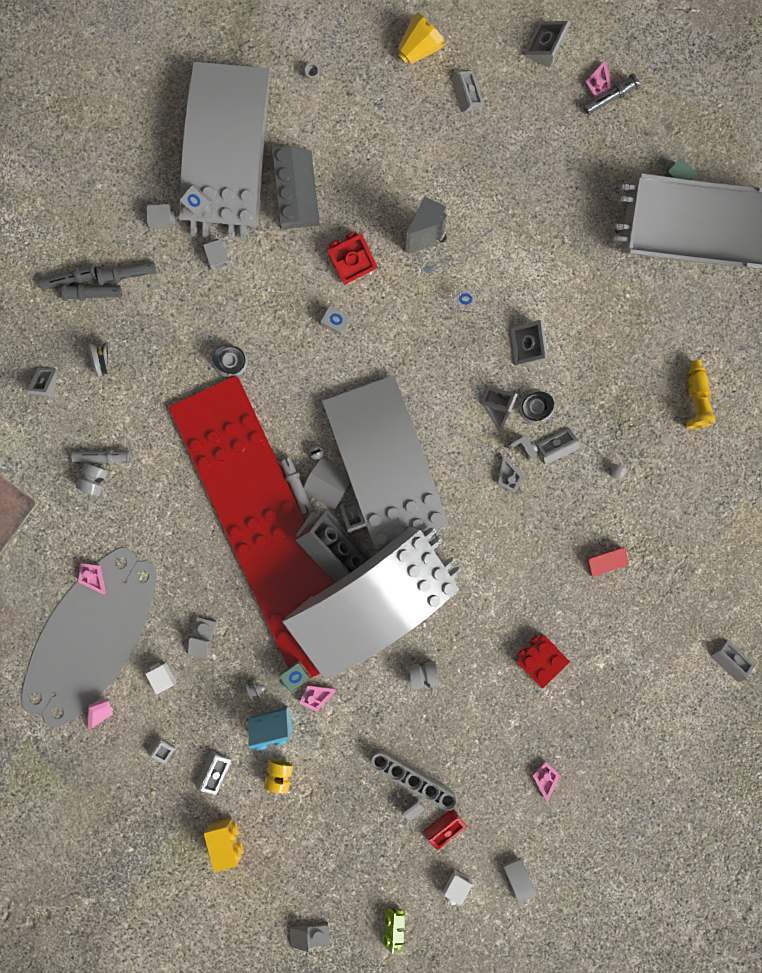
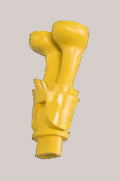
(699, 392)

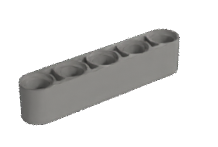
(420, 786)

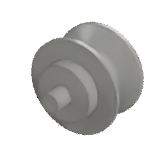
(253, 690)

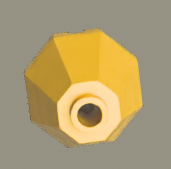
(419, 40)

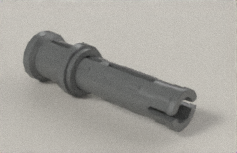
(618, 91)
(78, 273)
(117, 274)
(81, 292)

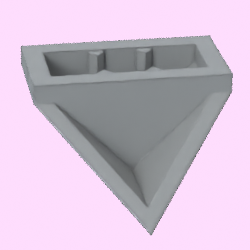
(498, 405)

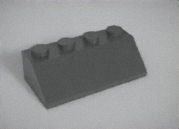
(295, 187)
(426, 226)
(332, 546)

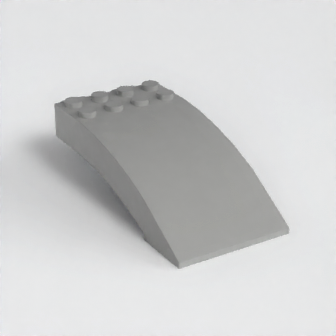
(225, 143)
(692, 221)
(384, 461)
(374, 603)

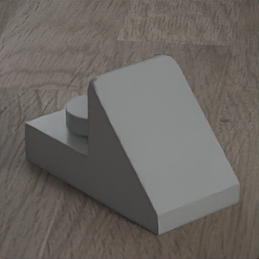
(201, 638)
(307, 936)

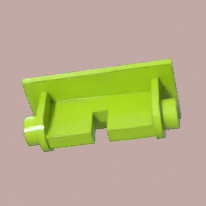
(392, 938)

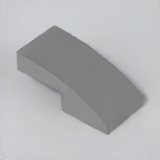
(520, 880)

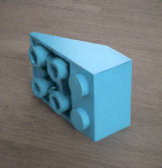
(270, 728)

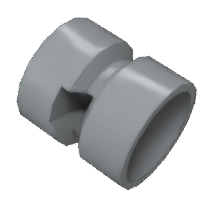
(92, 479)
(423, 675)

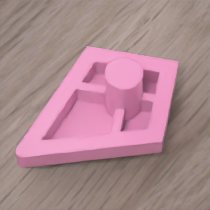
(599, 81)
(92, 577)
(316, 696)
(98, 712)
(546, 779)

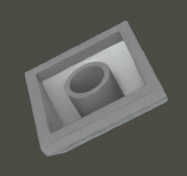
(546, 41)
(529, 343)
(327, 483)

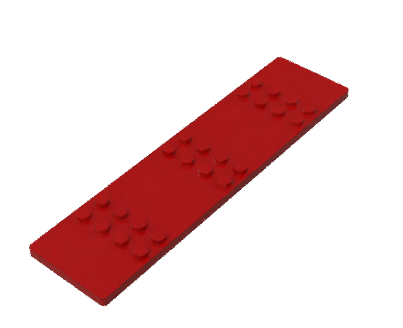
(252, 504)

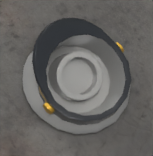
(99, 358)
(229, 360)
(536, 406)

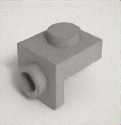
(528, 447)

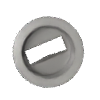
(307, 69)
(317, 456)
(617, 471)

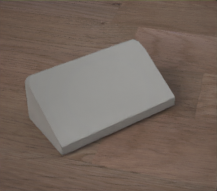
(467, 91)
(558, 446)
(733, 661)
(213, 773)

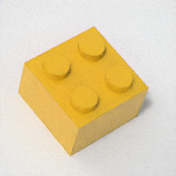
(223, 844)

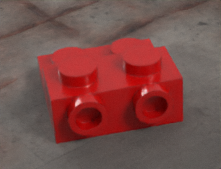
(351, 257)
(542, 660)

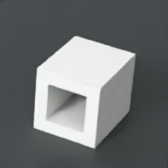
(160, 677)
(457, 888)

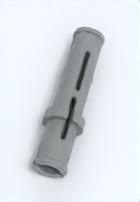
(101, 457)
(296, 485)

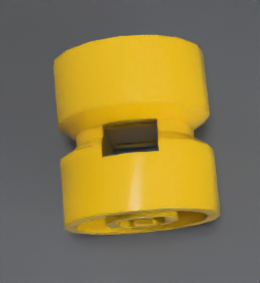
(279, 769)

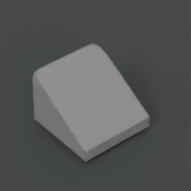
(160, 750)
(413, 809)

